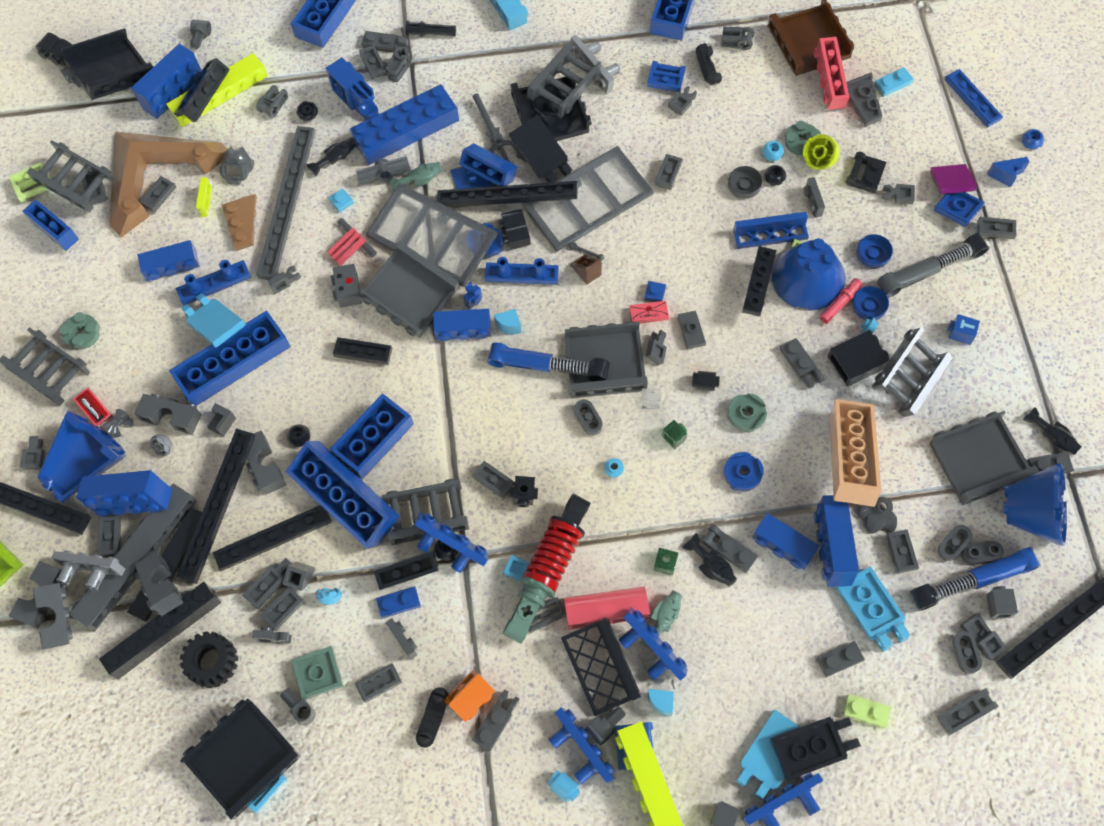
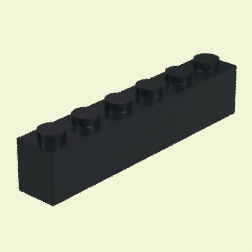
(159, 631)

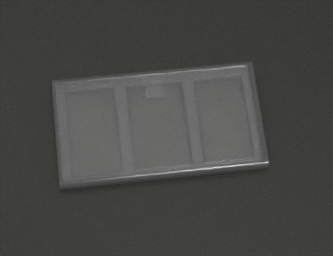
(604, 191)
(433, 231)

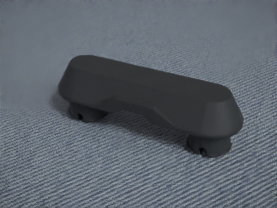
(708, 69)
(432, 718)

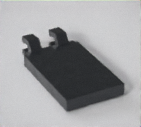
(540, 149)
(812, 747)

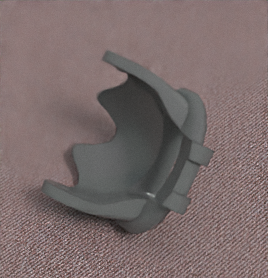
(236, 158)

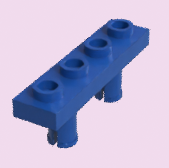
(521, 273)
(213, 282)
(458, 542)
(650, 635)
(595, 762)
(771, 803)

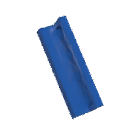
(769, 226)

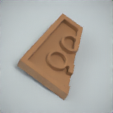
(240, 219)

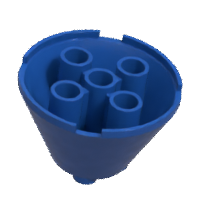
(808, 275)
(1038, 504)

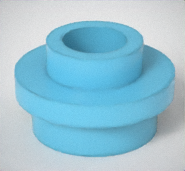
(869, 324)
(614, 473)

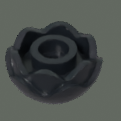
(304, 107)
(776, 179)
(298, 441)
(443, 554)

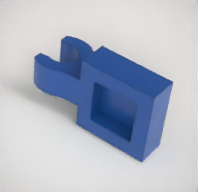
(472, 296)

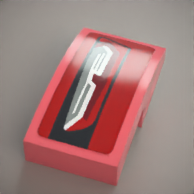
(92, 407)

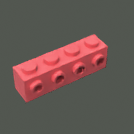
(831, 73)

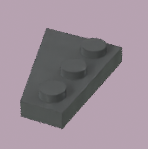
(864, 99)

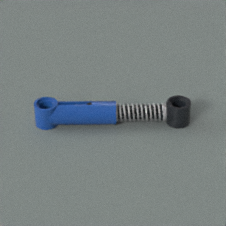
(502, 355)
(1017, 563)

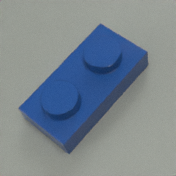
(398, 602)

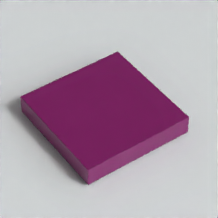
(953, 179)

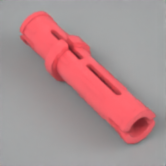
(846, 294)

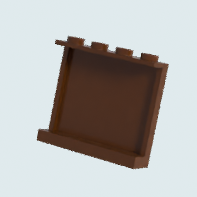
(800, 34)

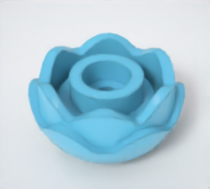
(772, 155)
(329, 596)

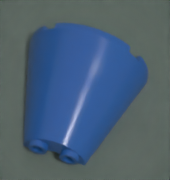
(77, 452)

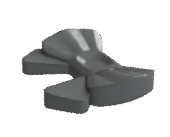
(120, 417)

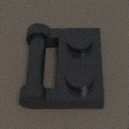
(872, 173)

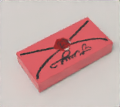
(649, 312)

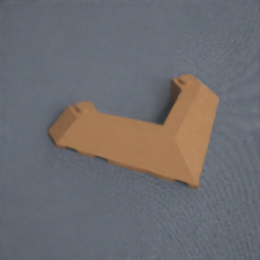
(130, 160)

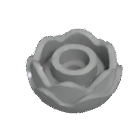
(161, 444)

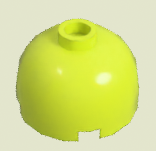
(821, 152)

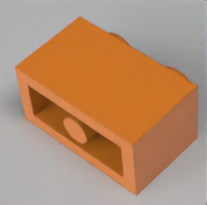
(469, 696)

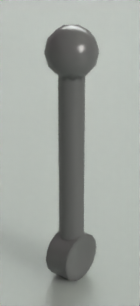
(573, 246)

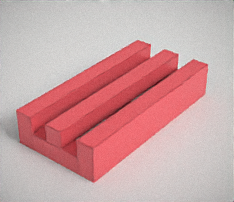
(345, 244)

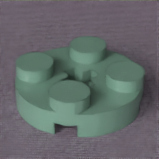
(794, 133)
(74, 324)
(741, 421)

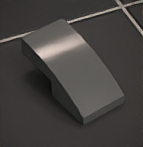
(986, 640)

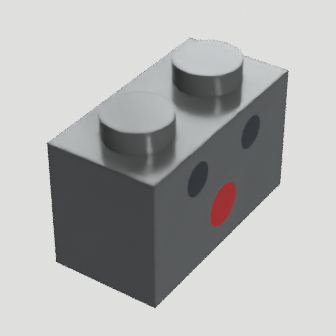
(346, 285)

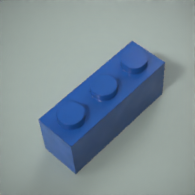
(488, 165)
(50, 225)
(168, 260)
(462, 324)
(785, 542)

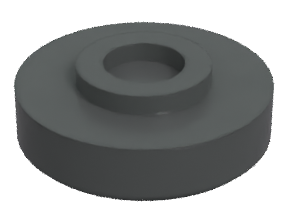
(745, 182)

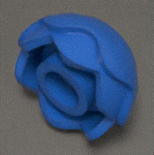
(1032, 139)

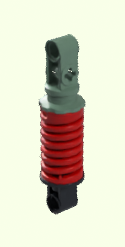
(547, 565)

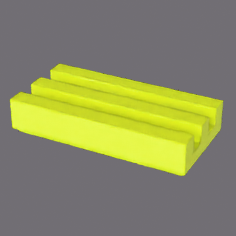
(204, 197)

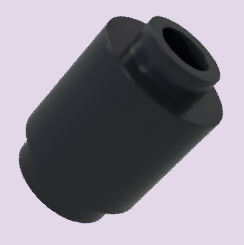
(705, 380)

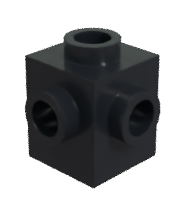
(524, 491)

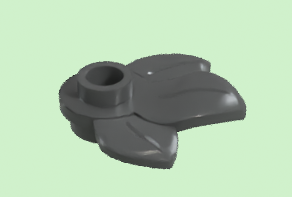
(878, 518)

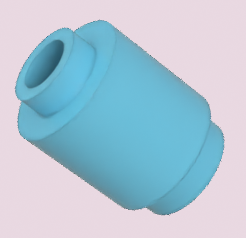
(564, 786)

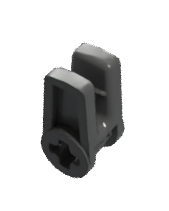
(735, 37)
(398, 63)
(272, 101)

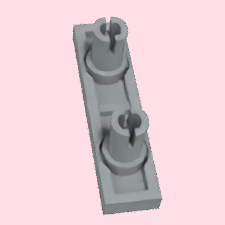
(585, 54)
(97, 564)

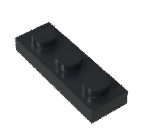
(362, 351)

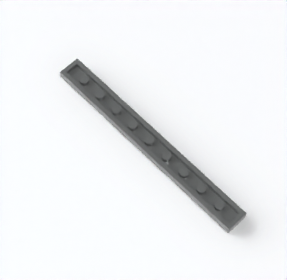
(286, 203)

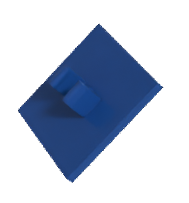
(467, 179)

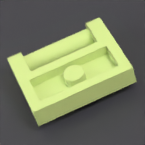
(22, 181)

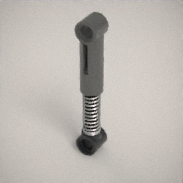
(894, 282)

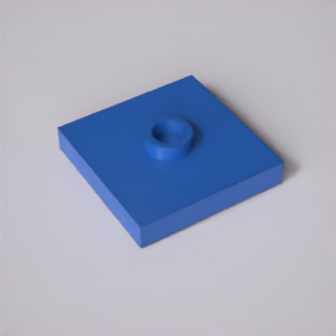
(959, 207)

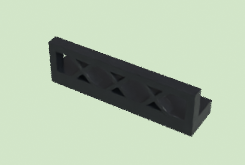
(202, 90)

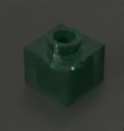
(674, 434)
(665, 567)

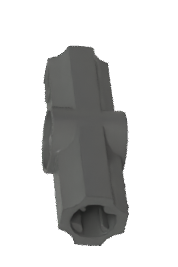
(383, 170)

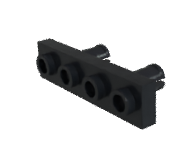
(759, 281)

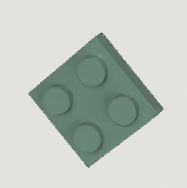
(317, 673)

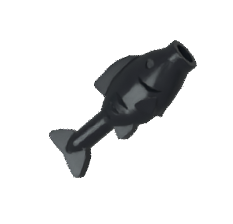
(333, 154)
(1057, 433)
(714, 566)

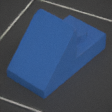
(1007, 170)

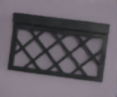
(619, 663)

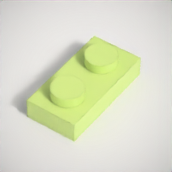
(867, 711)

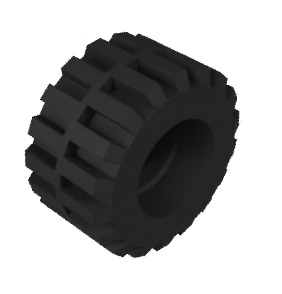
(194, 653)

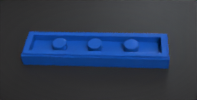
(973, 98)

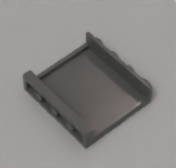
(409, 290)
(618, 345)
(980, 457)

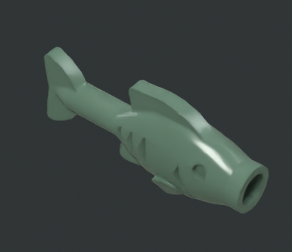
(421, 175)
(665, 613)

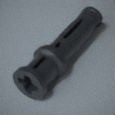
(433, 29)

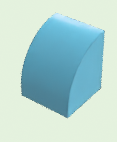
(508, 322)
(661, 701)

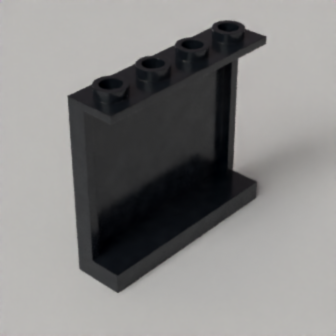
(105, 63)
(570, 125)
(240, 757)

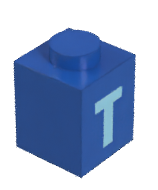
(963, 329)

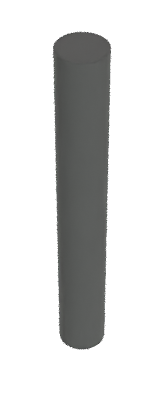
(365, 246)

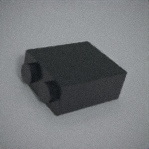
(858, 358)

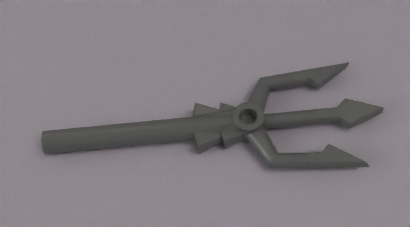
(494, 133)

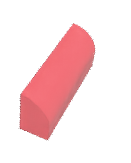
(590, 608)

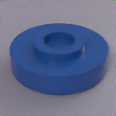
(874, 251)
(870, 303)

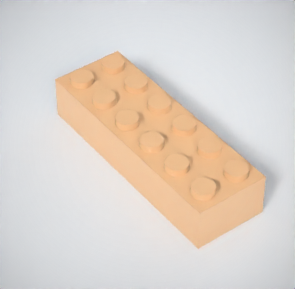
(854, 453)

